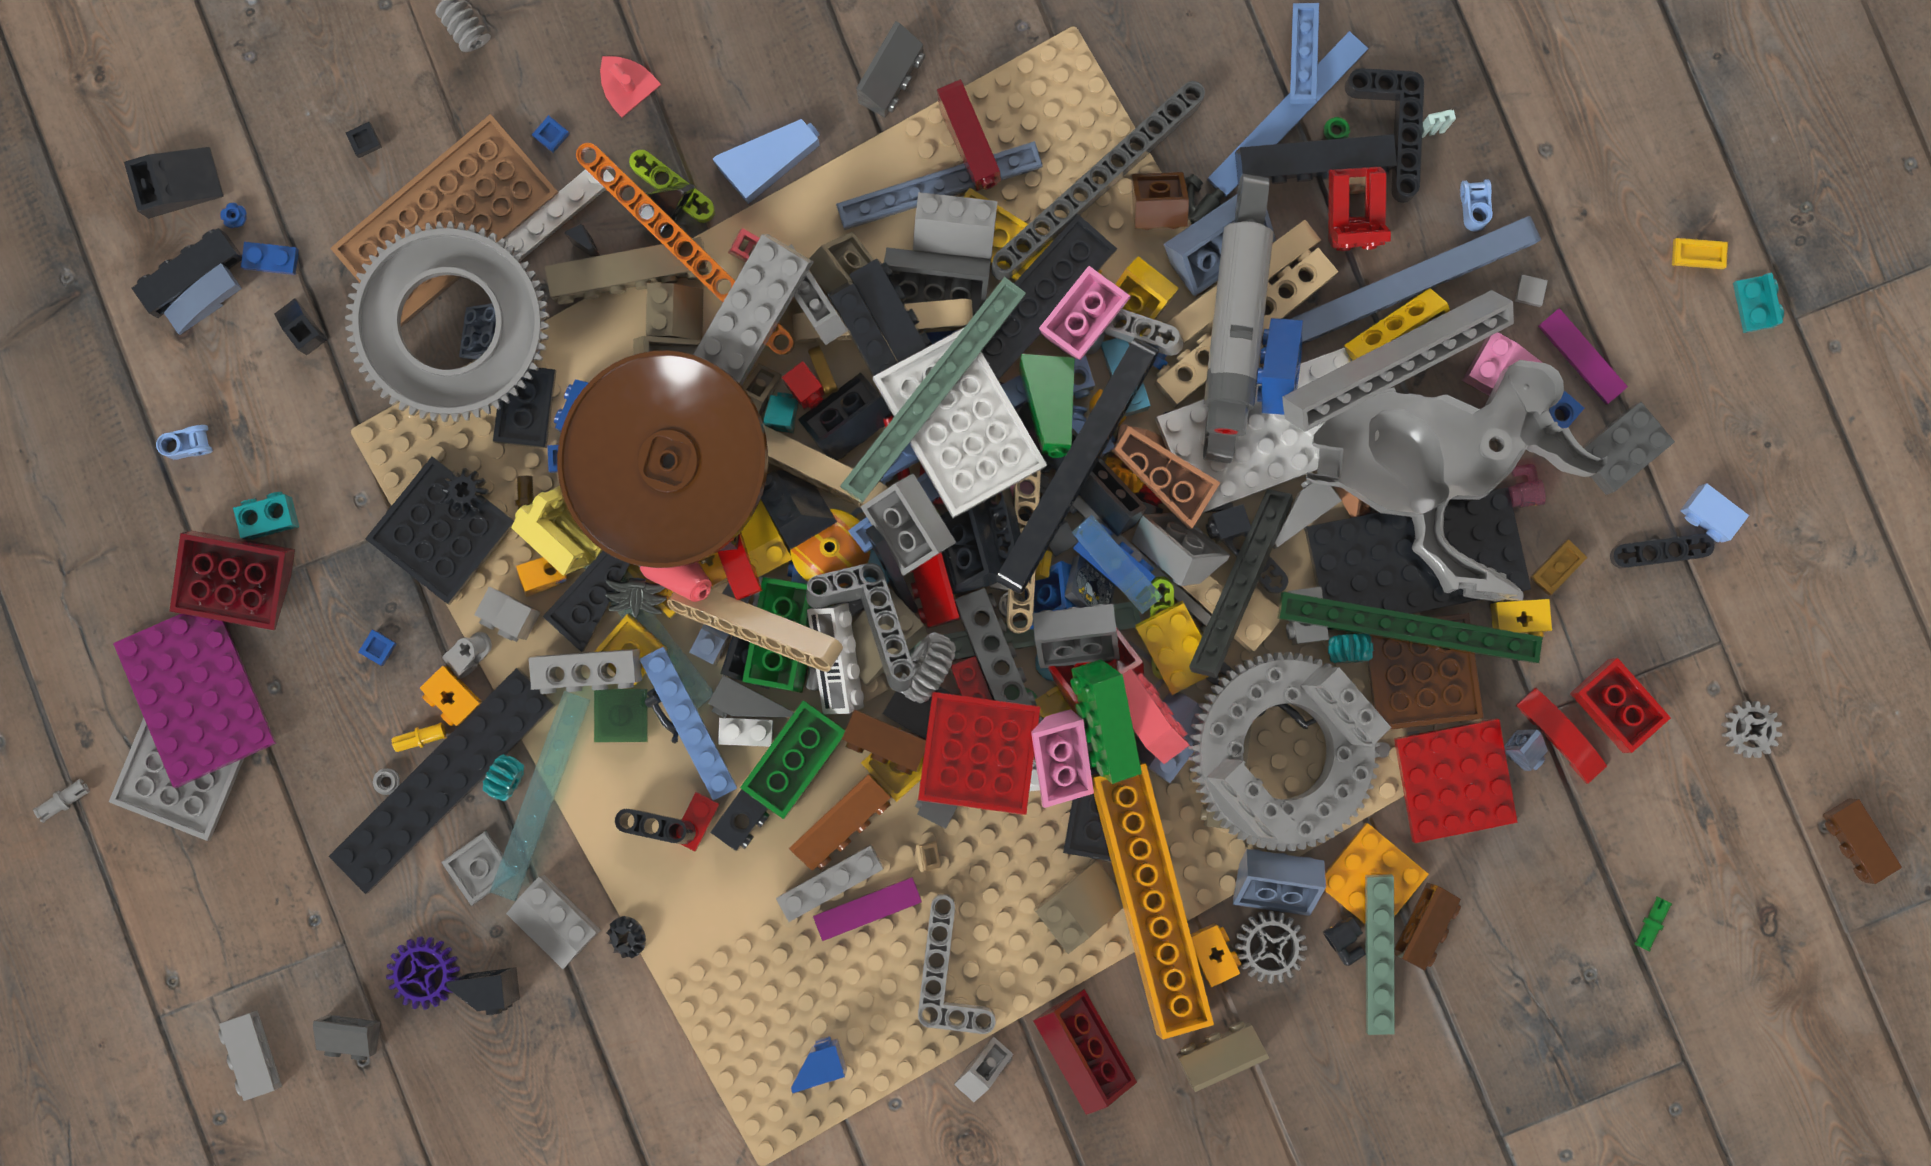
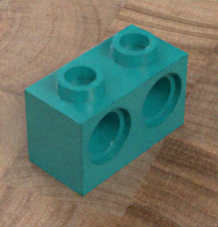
(266, 521)

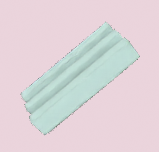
(1438, 121)

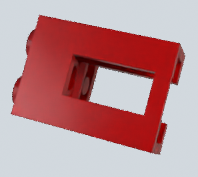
(1363, 231)

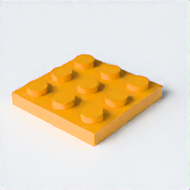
(1371, 855)

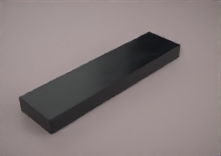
(890, 567)

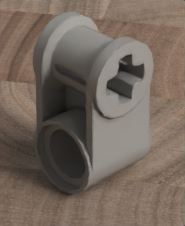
(467, 654)

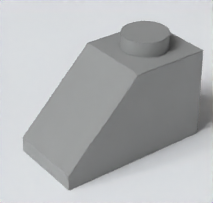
(983, 1069)

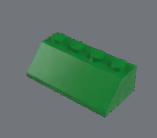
(768, 667)

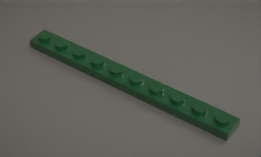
(1409, 627)

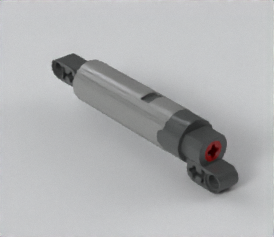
(1238, 320)

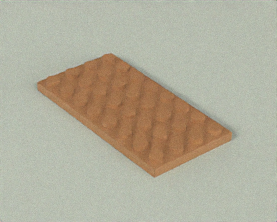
(474, 182)

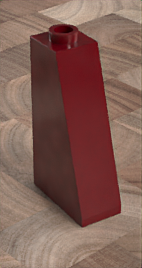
(968, 135)

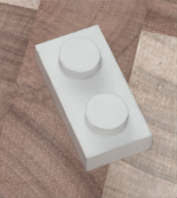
(745, 732)

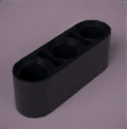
(643, 826)

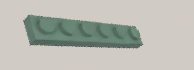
(1379, 954)

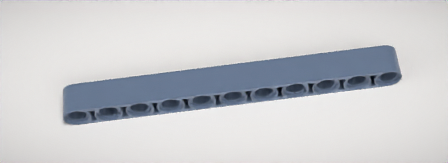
(1418, 279)

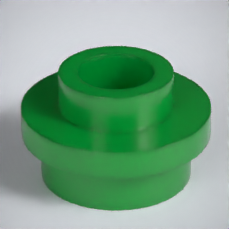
(1338, 122)

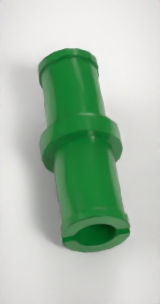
(1653, 923)

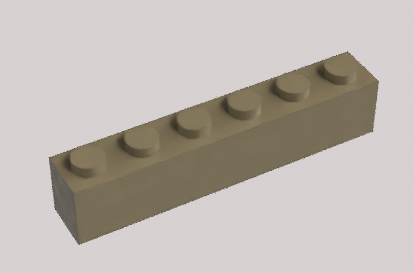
(618, 271)

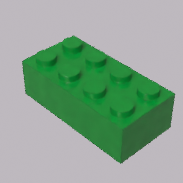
(1106, 720)
(793, 760)

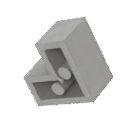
(507, 614)

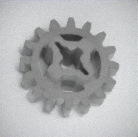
(1743, 720)

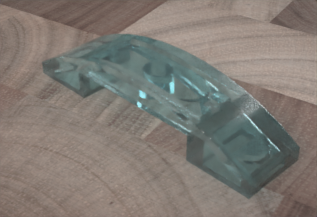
(1116, 564)

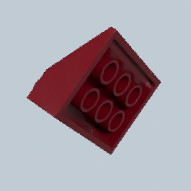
(231, 579)

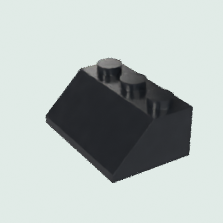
(846, 417)
(795, 507)
(974, 557)
(487, 990)

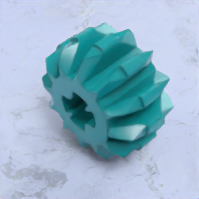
(1350, 648)
(503, 777)

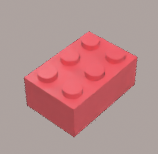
(1153, 718)

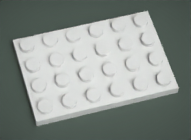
(972, 439)

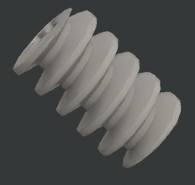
(461, 25)

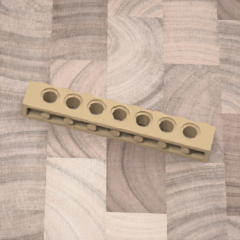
(1320, 271)

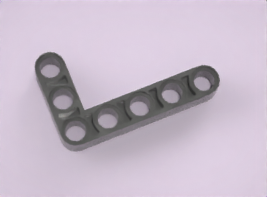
(876, 615)

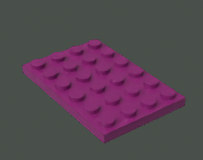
(194, 696)

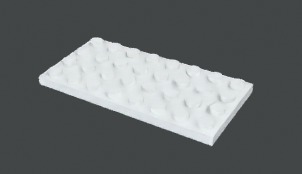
(1264, 456)

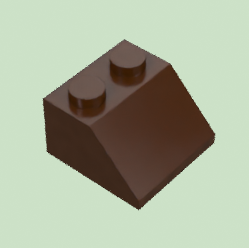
(1159, 200)

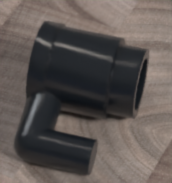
(1341, 936)

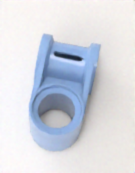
(1476, 198)
(190, 442)

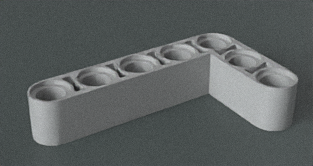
(940, 974)

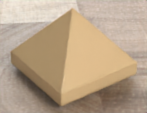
(927, 856)

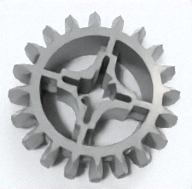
(931, 665)
(1280, 940)

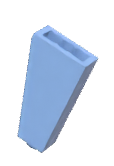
(766, 159)

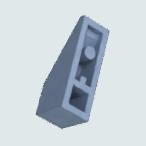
(711, 641)
(1526, 749)

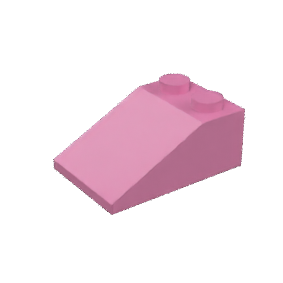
(1492, 358)

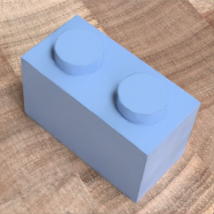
(1713, 513)

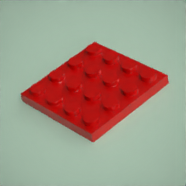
(978, 753)
(1455, 780)

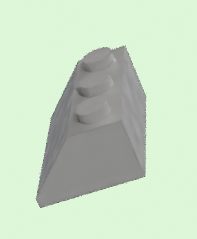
(954, 225)
(908, 523)
(1179, 551)
(553, 921)

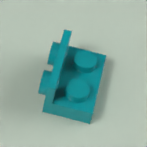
(1758, 303)

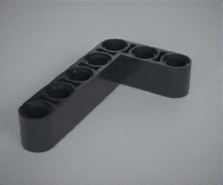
(1402, 122)

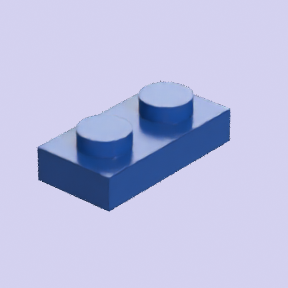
(269, 258)

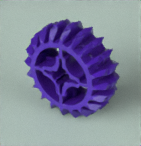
(428, 983)

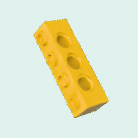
(1405, 319)

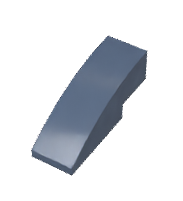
(202, 298)

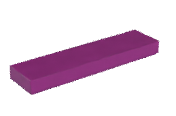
(1582, 356)
(867, 909)

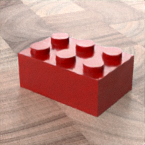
(1620, 705)

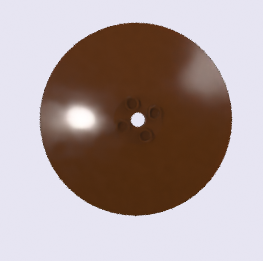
(616, 452)

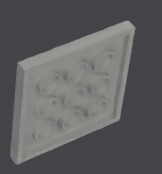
(148, 790)

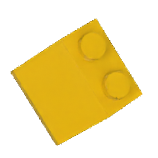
(1147, 288)

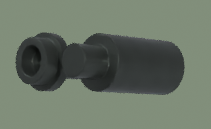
(1206, 205)

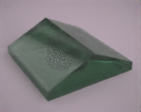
(620, 715)

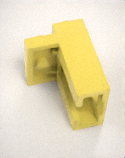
(554, 532)

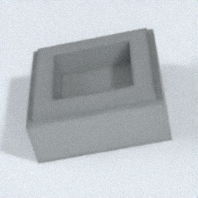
(1531, 290)

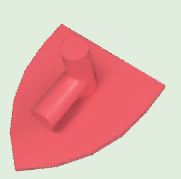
(625, 83)

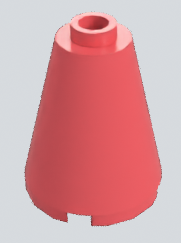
(686, 580)

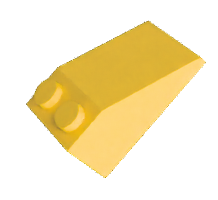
(764, 542)

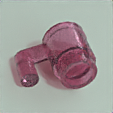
(1530, 492)

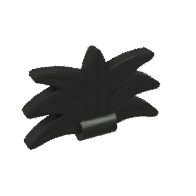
(635, 595)

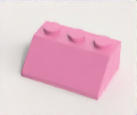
(1084, 313)
(1062, 758)

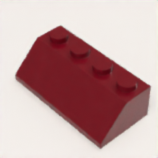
(1085, 1052)

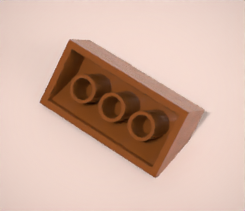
(840, 822)

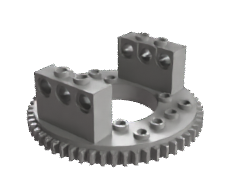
(434, 254)
(1350, 734)

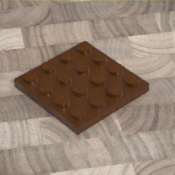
(1423, 682)

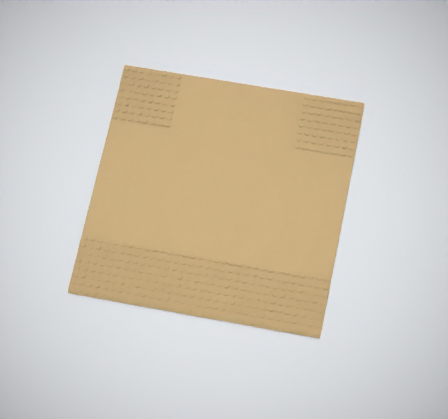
(716, 939)

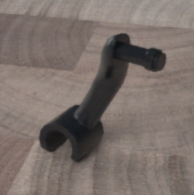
(653, 701)
(1296, 715)

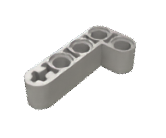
(1132, 329)

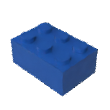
(1280, 362)

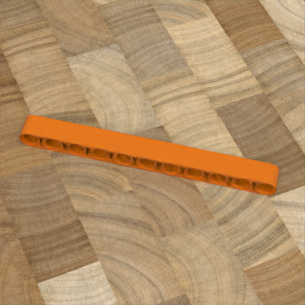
(655, 224)

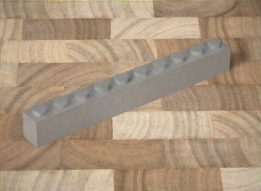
(1397, 360)

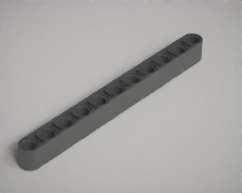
(1103, 169)

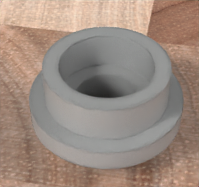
(378, 781)

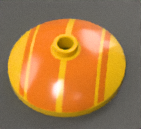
(812, 558)

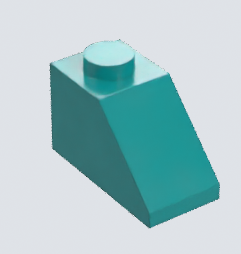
(781, 412)

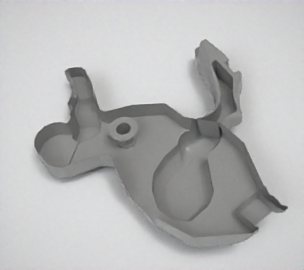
(1442, 452)

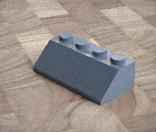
(1198, 248)

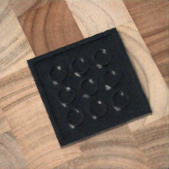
(434, 541)

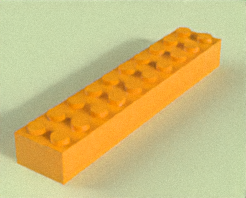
(1152, 904)

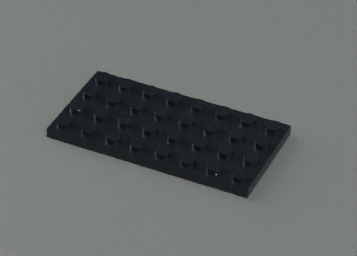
(1373, 562)

